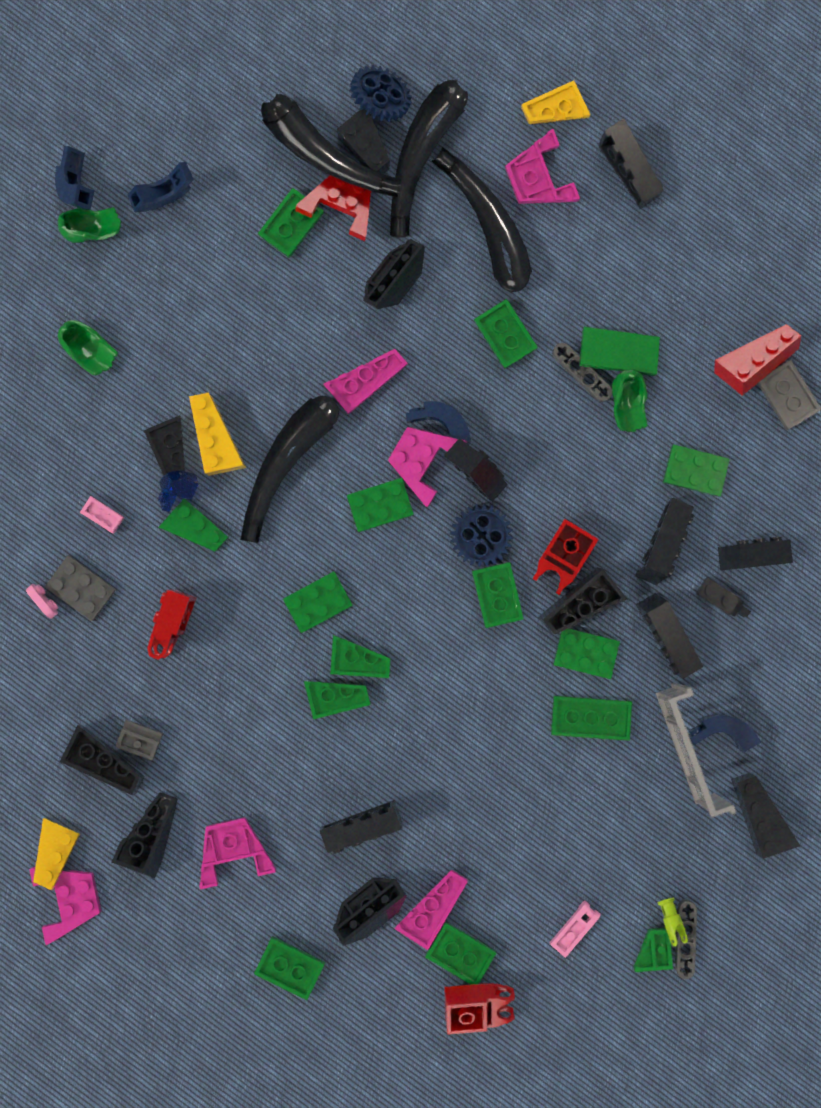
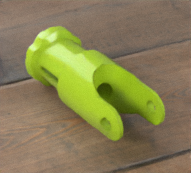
(672, 921)

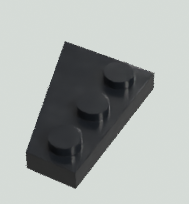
(167, 444)

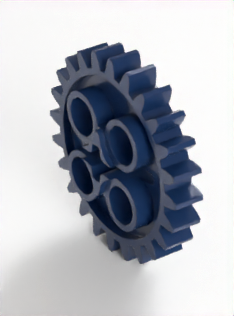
(380, 93)
(495, 524)

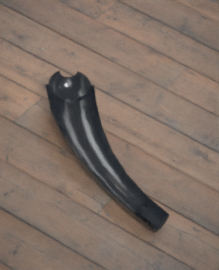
(302, 139)
(418, 147)
(494, 222)
(301, 431)

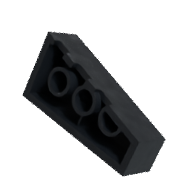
(630, 163)
(666, 542)
(583, 601)
(670, 635)
(96, 759)
(764, 822)
(361, 827)

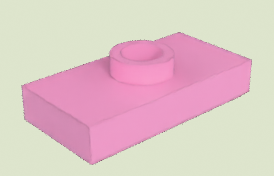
(102, 514)

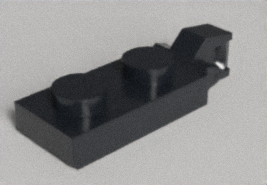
(722, 598)

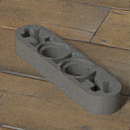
(579, 375)
(679, 963)

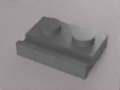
(139, 739)

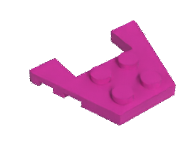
(531, 178)
(413, 457)
(231, 842)
(76, 901)

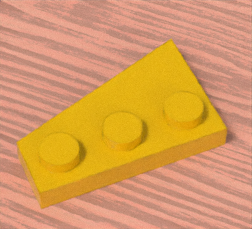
(556, 105)
(53, 852)

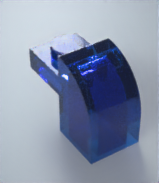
(176, 484)

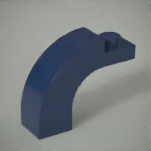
(69, 180)
(163, 192)
(445, 415)
(739, 731)

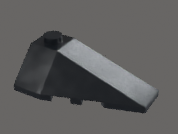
(146, 843)

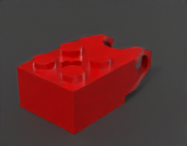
(561, 560)
(170, 622)
(476, 1007)

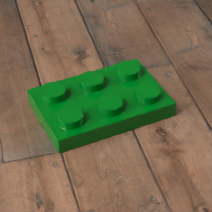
(287, 227)
(505, 334)
(696, 470)
(380, 505)
(497, 595)
(317, 602)
(586, 653)
(460, 954)
(289, 968)

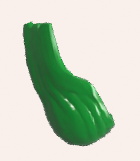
(86, 225)
(86, 347)
(629, 401)

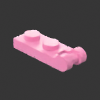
(574, 929)

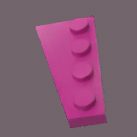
(359, 384)
(431, 912)

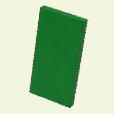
(619, 351)
(591, 718)

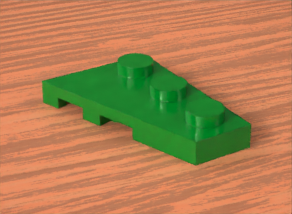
(194, 526)
(357, 660)
(335, 698)

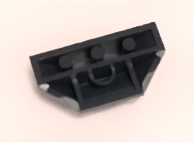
(395, 275)
(368, 909)

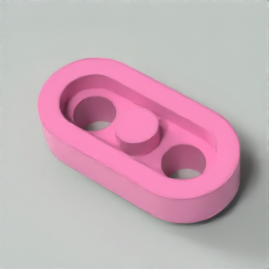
(47, 606)

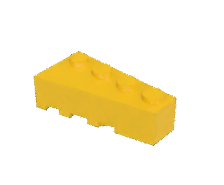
(214, 439)

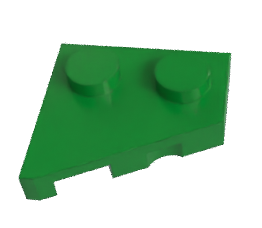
(654, 952)

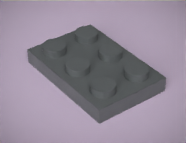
(789, 395)
(80, 588)

